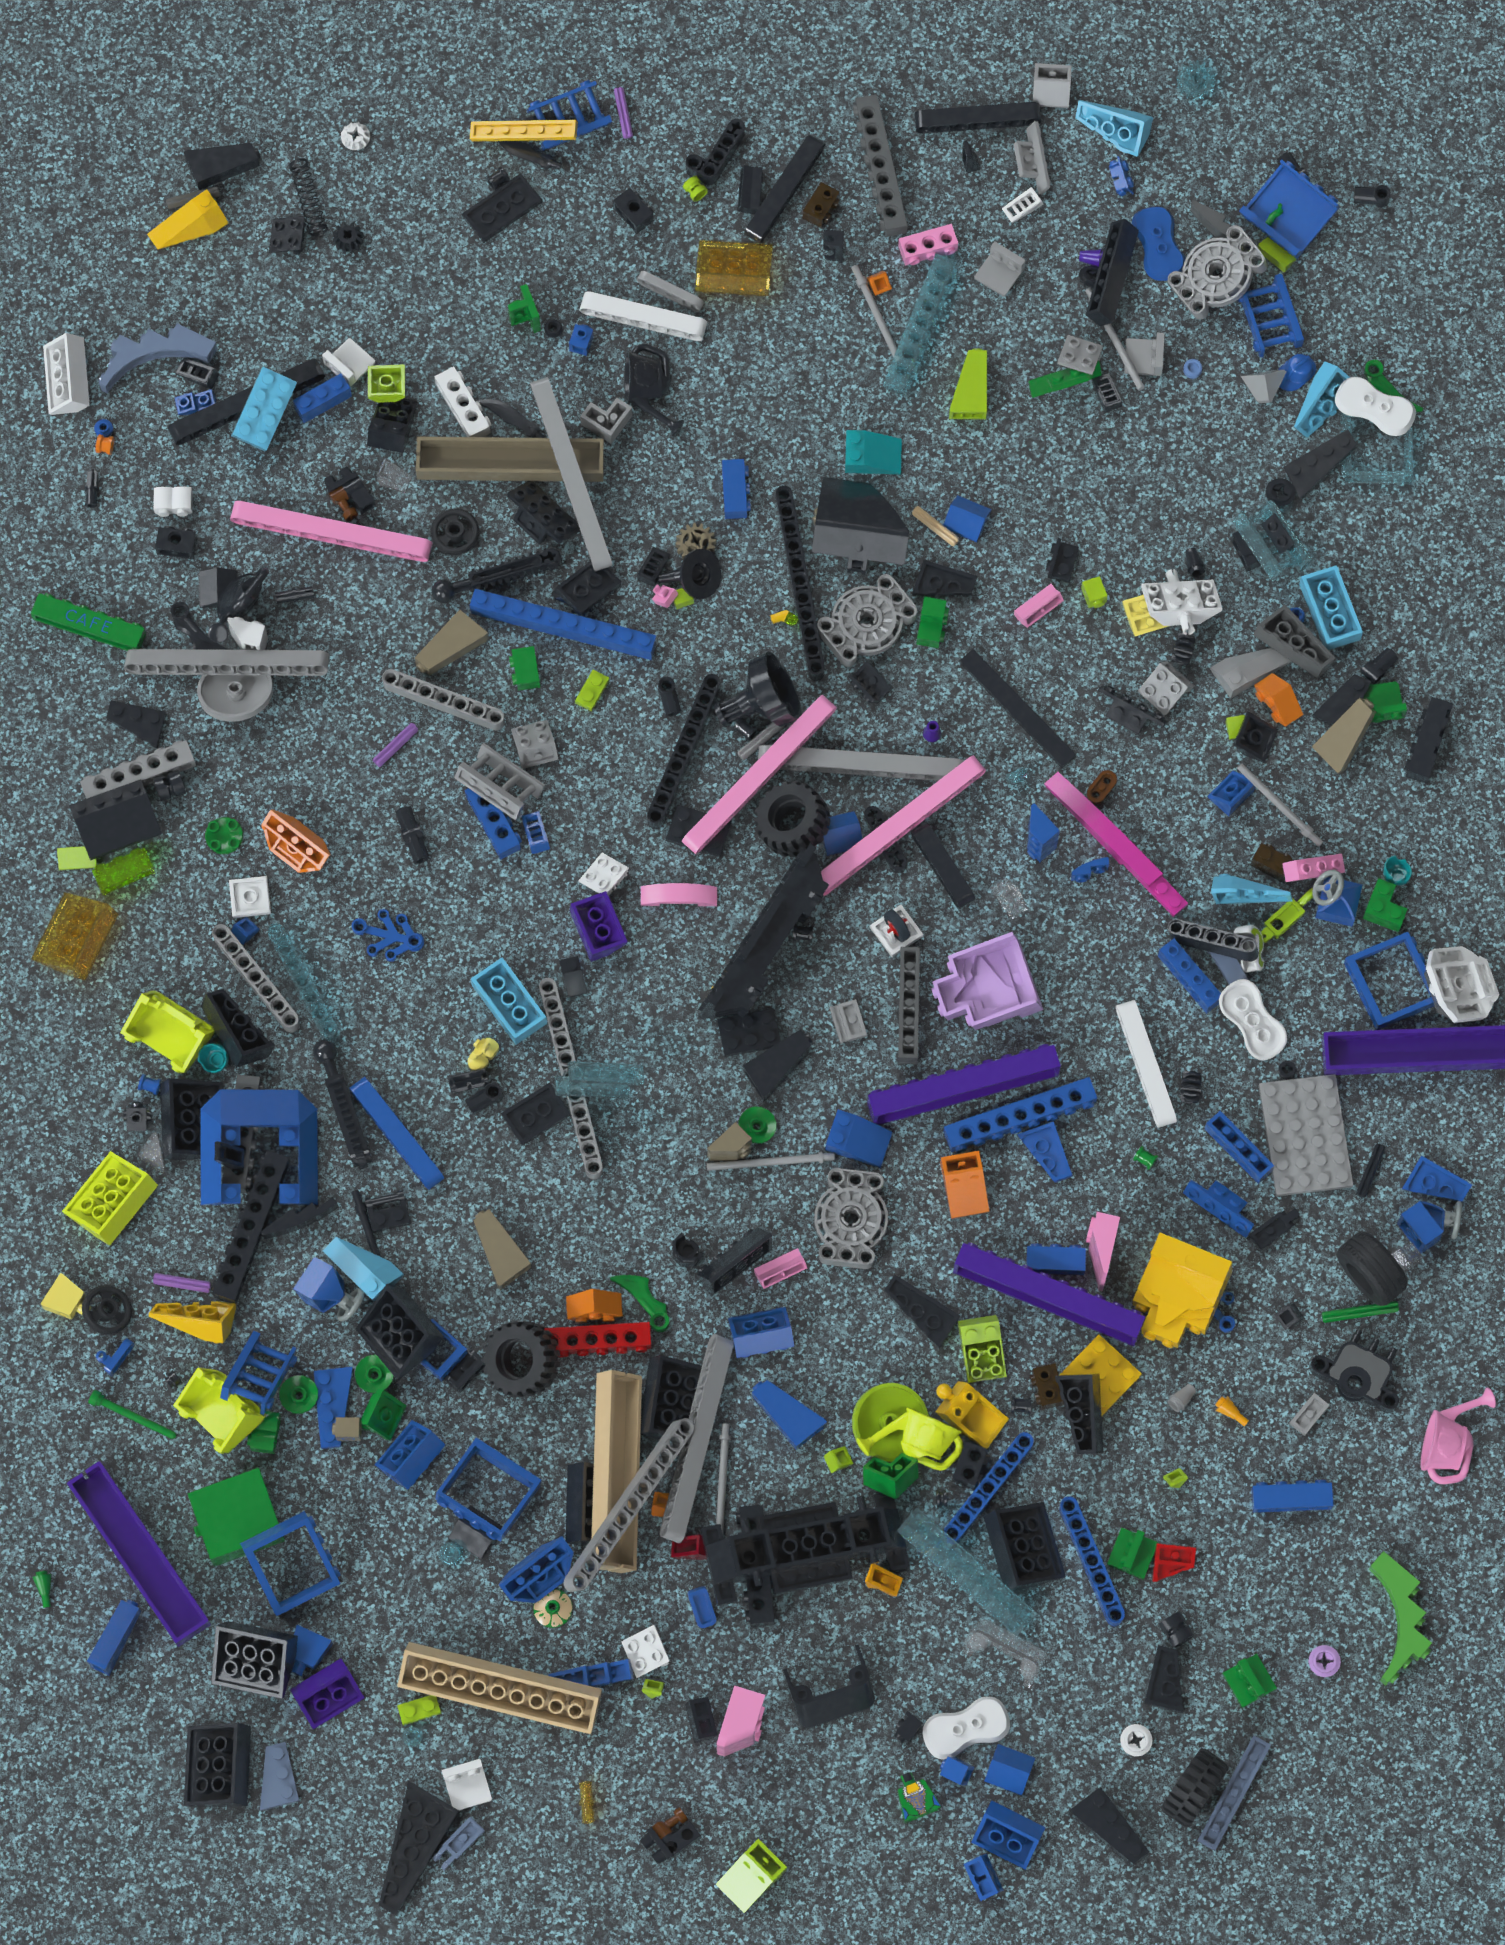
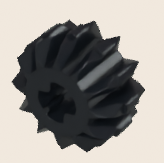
(347, 232)
(1183, 649)
(1190, 1087)

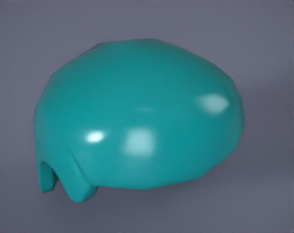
(1397, 871)
(213, 1058)

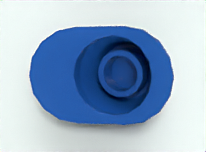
(1299, 371)

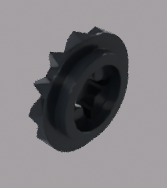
(1086, 273)
(1276, 485)

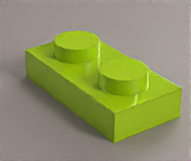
(592, 690)
(419, 1709)

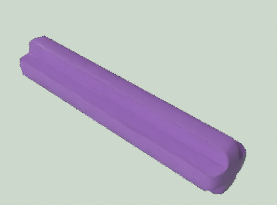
(623, 113)
(395, 745)
(181, 1282)

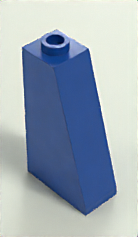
(788, 1414)
(114, 1637)

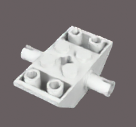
(1181, 601)

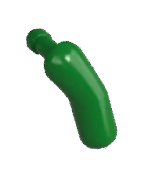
(1274, 215)

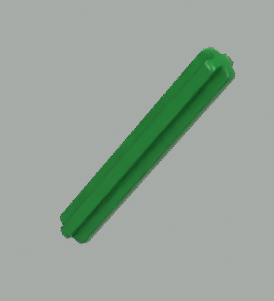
(1358, 1312)

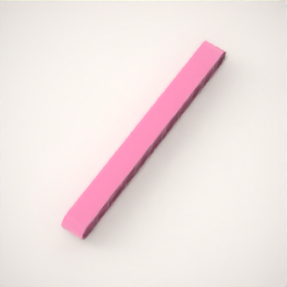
(331, 531)
(759, 774)
(902, 823)

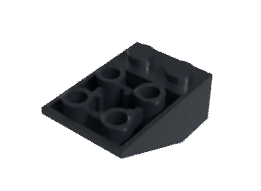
(391, 425)

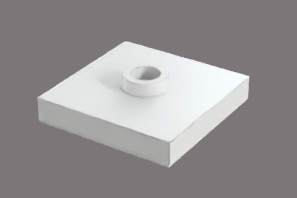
(249, 897)

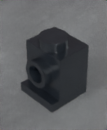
(907, 1728)

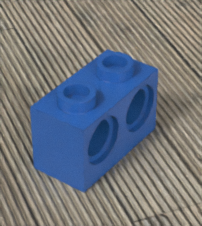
(983, 1877)

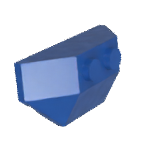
(538, 1572)

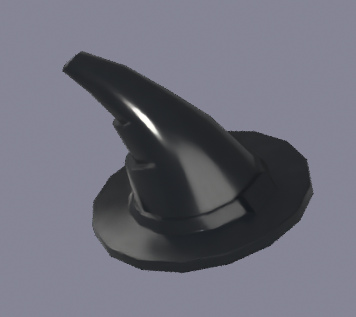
(698, 574)

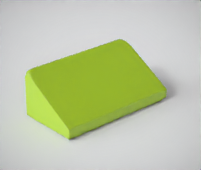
(1276, 254)
(74, 858)

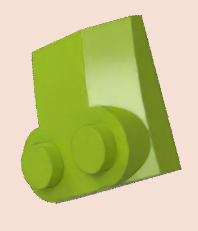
(386, 383)

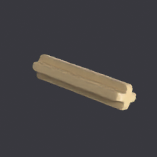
(935, 526)

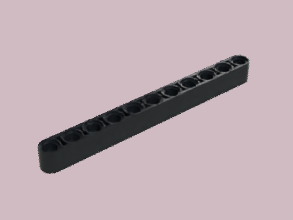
(799, 591)

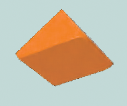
(879, 283)
(659, 1504)

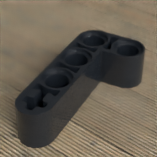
(719, 150)

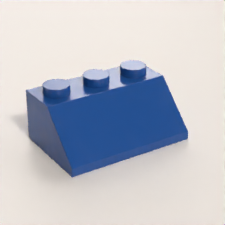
(1041, 835)
(761, 1332)
(410, 1454)
(1008, 1834)

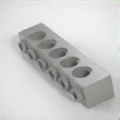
(143, 762)

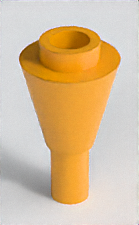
(1227, 1407)

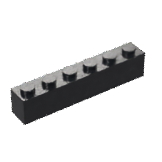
(1112, 272)

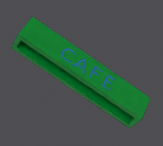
(87, 622)

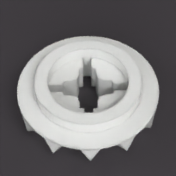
(360, 141)
(1140, 1732)

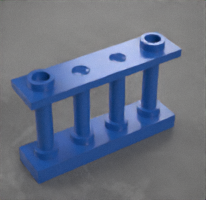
(583, 126)
(1283, 303)
(247, 1359)

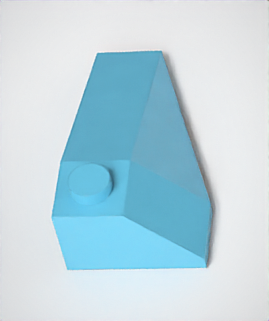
(1121, 127)
(1320, 399)
(1233, 890)
(363, 1267)

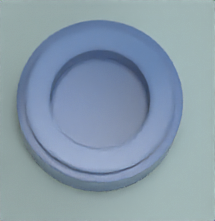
(1192, 368)

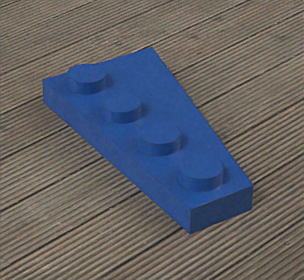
(332, 1401)

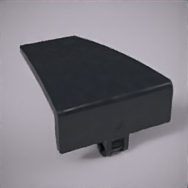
(858, 524)

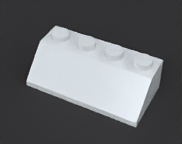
(66, 374)

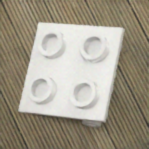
(604, 874)
(645, 1651)

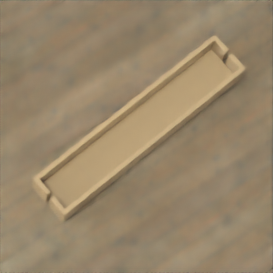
(616, 1458)

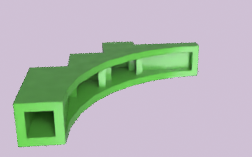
(1400, 1586)

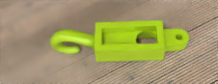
(1288, 914)

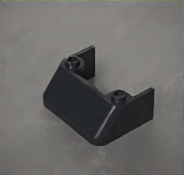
(835, 1704)

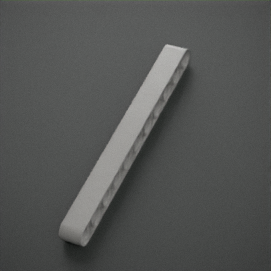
(571, 474)
(226, 662)
(868, 763)
(567, 1051)
(694, 1451)
(621, 1507)

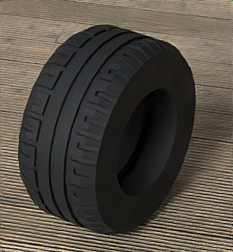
(1372, 1268)

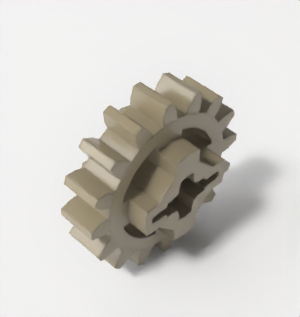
(699, 535)

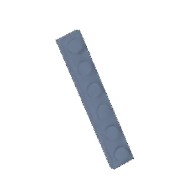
(1234, 1793)

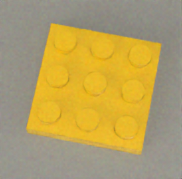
(1114, 1370)

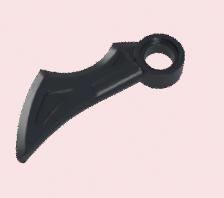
(184, 623)

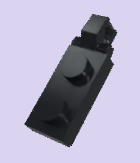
(1273, 1228)

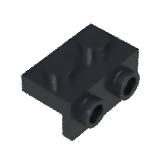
(870, 682)

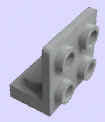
(1000, 269)
(1080, 354)
(1146, 355)
(1165, 687)
(534, 744)

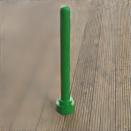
(98, 1399)

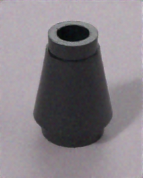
(1195, 565)

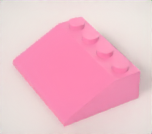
(1101, 1243)

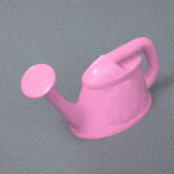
(1449, 1442)

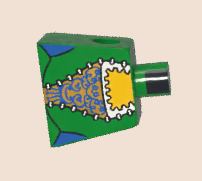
(916, 1798)

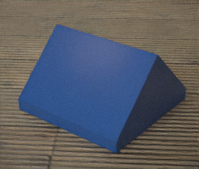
(966, 518)
(1231, 792)
(842, 833)
(1009, 1769)

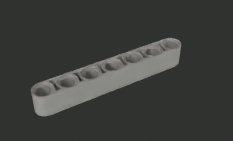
(438, 692)
(252, 970)

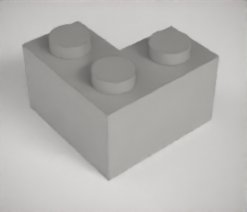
(606, 423)

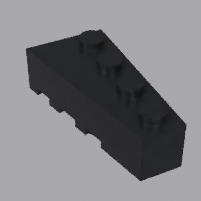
(1105, 1822)

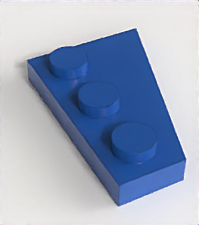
(1047, 1150)
(1436, 1181)

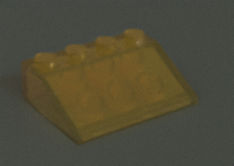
(733, 268)
(75, 935)

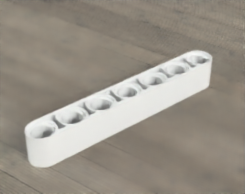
(643, 316)
(1146, 1064)

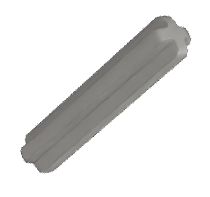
(759, 740)

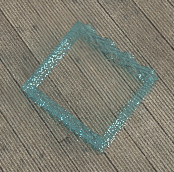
(1385, 477)

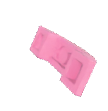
(678, 894)

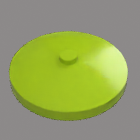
(878, 1409)

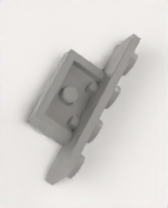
(1031, 158)

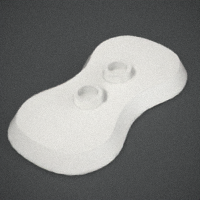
(1361, 399)
(1261, 1032)
(981, 1722)

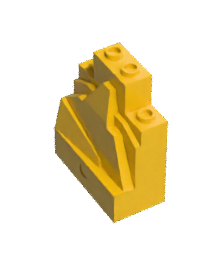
(1180, 1290)

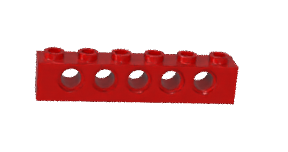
(601, 1333)

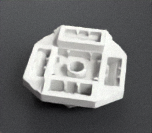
(1460, 984)

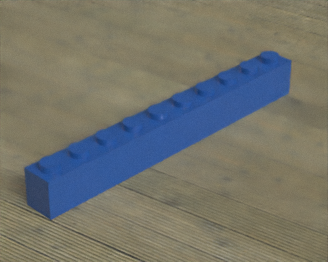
(563, 624)

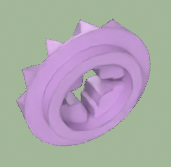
(1330, 1654)

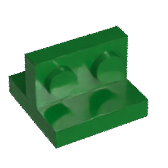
(524, 310)
(382, 1414)
(1132, 1553)
(1249, 1680)

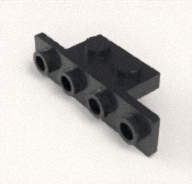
(1129, 713)

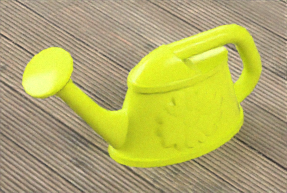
(921, 1438)

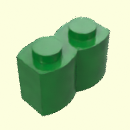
(265, 1435)

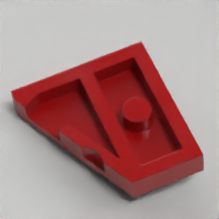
(1171, 1560)

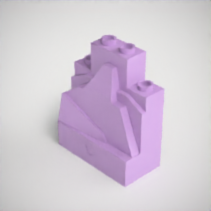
(988, 984)

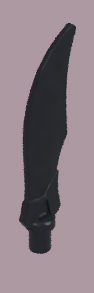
(526, 152)
(513, 417)

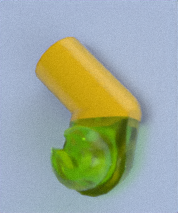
(784, 616)

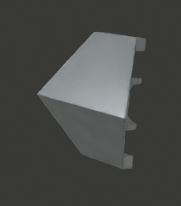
(1264, 384)

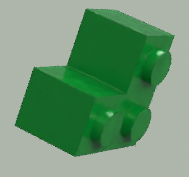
(933, 617)
(1383, 911)
(891, 1477)

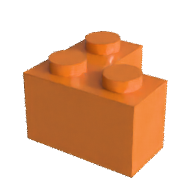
(1280, 698)
(594, 1305)

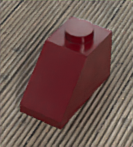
(690, 1548)

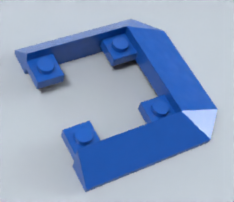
(259, 1108)

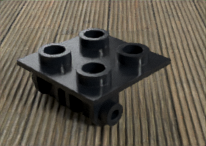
(287, 234)

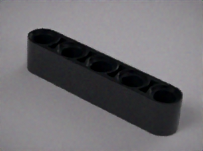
(943, 865)
(1219, 946)

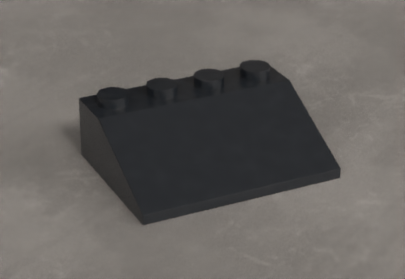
(115, 819)
(182, 1116)
(735, 1260)
(398, 1331)
(667, 1394)
(1024, 1546)
(253, 1659)
(217, 1765)

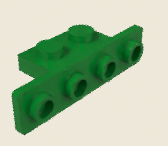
(1060, 380)

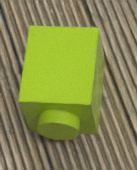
(1094, 592)

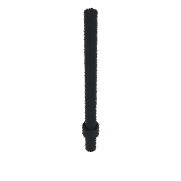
(361, 1210)

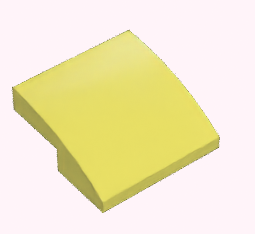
(1139, 617)

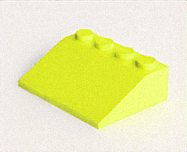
(110, 1198)

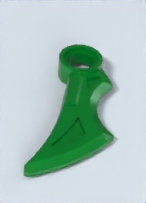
(1381, 383)
(639, 1289)

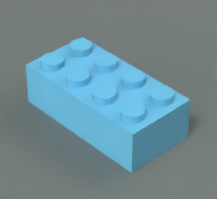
(264, 409)
(1331, 608)
(509, 1001)

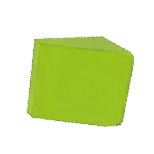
(682, 599)
(1233, 725)
(838, 1459)

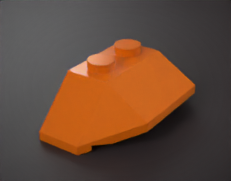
(294, 842)

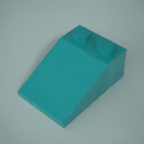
(872, 453)

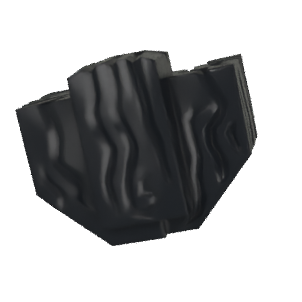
(686, 1252)

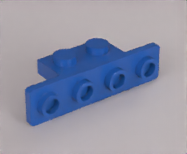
(1222, 1204)

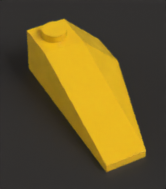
(193, 220)
(203, 1321)

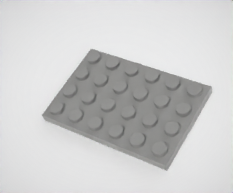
(1305, 1135)

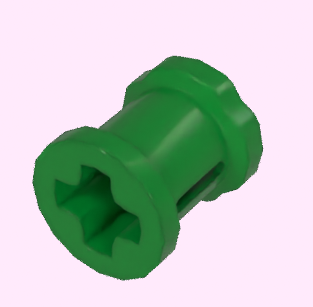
(1145, 1157)

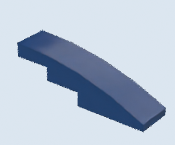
(598, 1674)

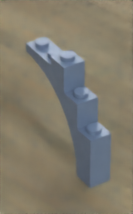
(152, 346)

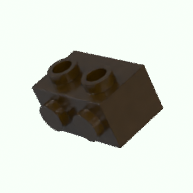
(821, 205)
(1270, 861)
(1046, 1386)

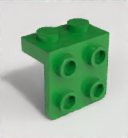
(1386, 702)

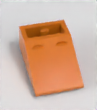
(964, 1184)

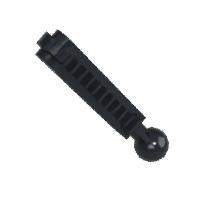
(444, 591)
(325, 1052)

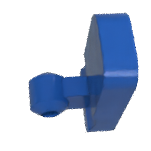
(114, 1362)
(702, 1607)

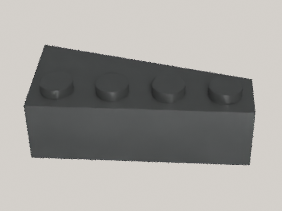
(1294, 641)

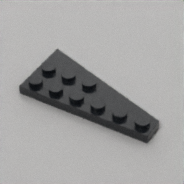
(417, 1837)

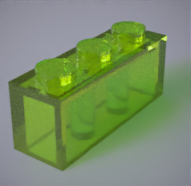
(123, 871)

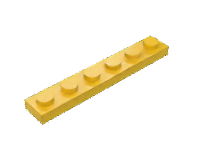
(523, 130)

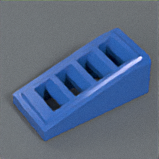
(538, 843)

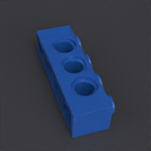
(502, 846)
(1189, 975)
(1239, 1147)

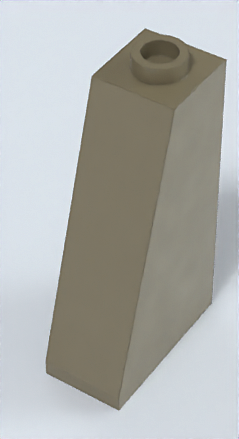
(450, 643)
(1345, 735)
(502, 1253)

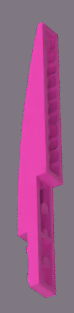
(1116, 843)

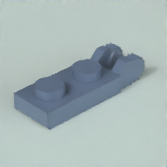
(460, 1841)

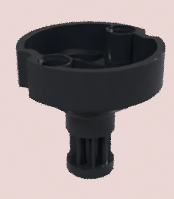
(767, 692)

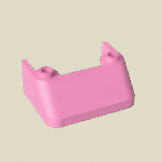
(741, 1721)

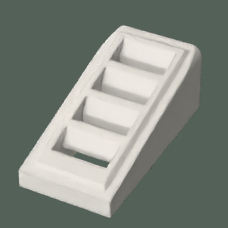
(1031, 206)

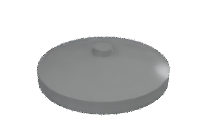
(234, 696)

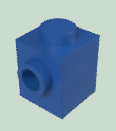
(581, 339)
(956, 1770)

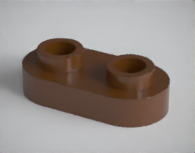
(1101, 788)

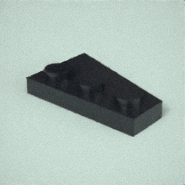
(942, 580)
(1343, 699)
(138, 720)
(1164, 1682)

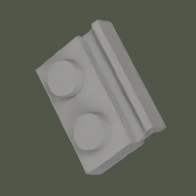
(848, 1021)

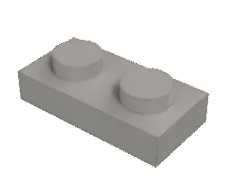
(1309, 1414)

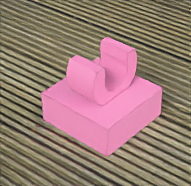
(664, 595)

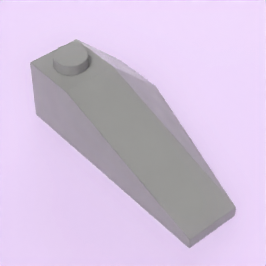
(1247, 669)

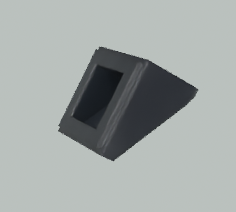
(1289, 1316)

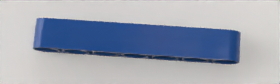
(396, 1133)
(990, 1479)
(1091, 1551)

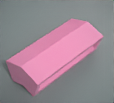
(1038, 606)
(780, 1268)

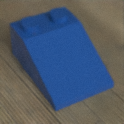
(858, 1139)

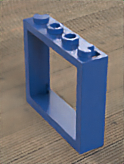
(1360, 984)
(503, 1463)
(276, 1532)

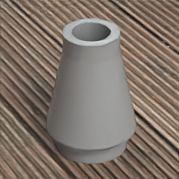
(1181, 1398)

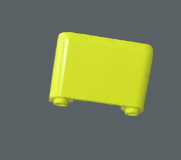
(167, 1029)
(225, 1420)

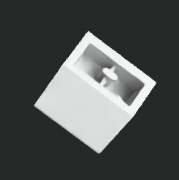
(248, 634)

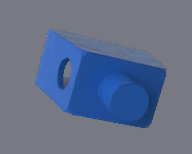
(310, 1650)

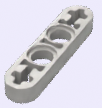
(670, 291)

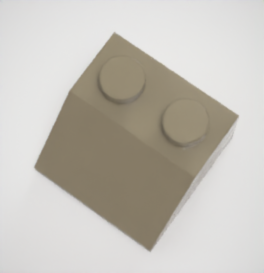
(730, 1145)

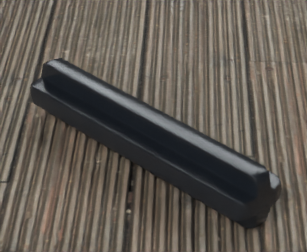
(1370, 1170)

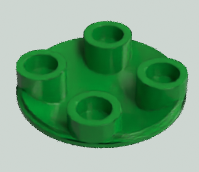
(224, 835)

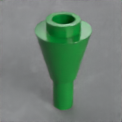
(43, 1583)

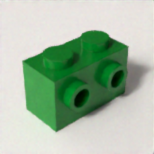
(525, 668)

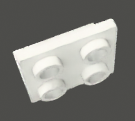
(349, 361)
(467, 1785)

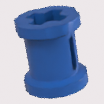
(149, 1084)

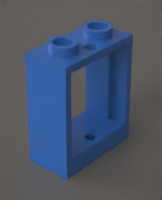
(452, 1361)

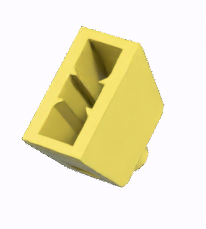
(64, 1298)

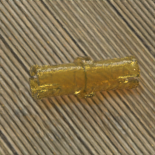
(586, 1802)

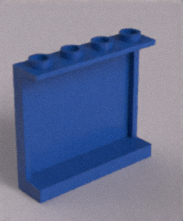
(1303, 206)

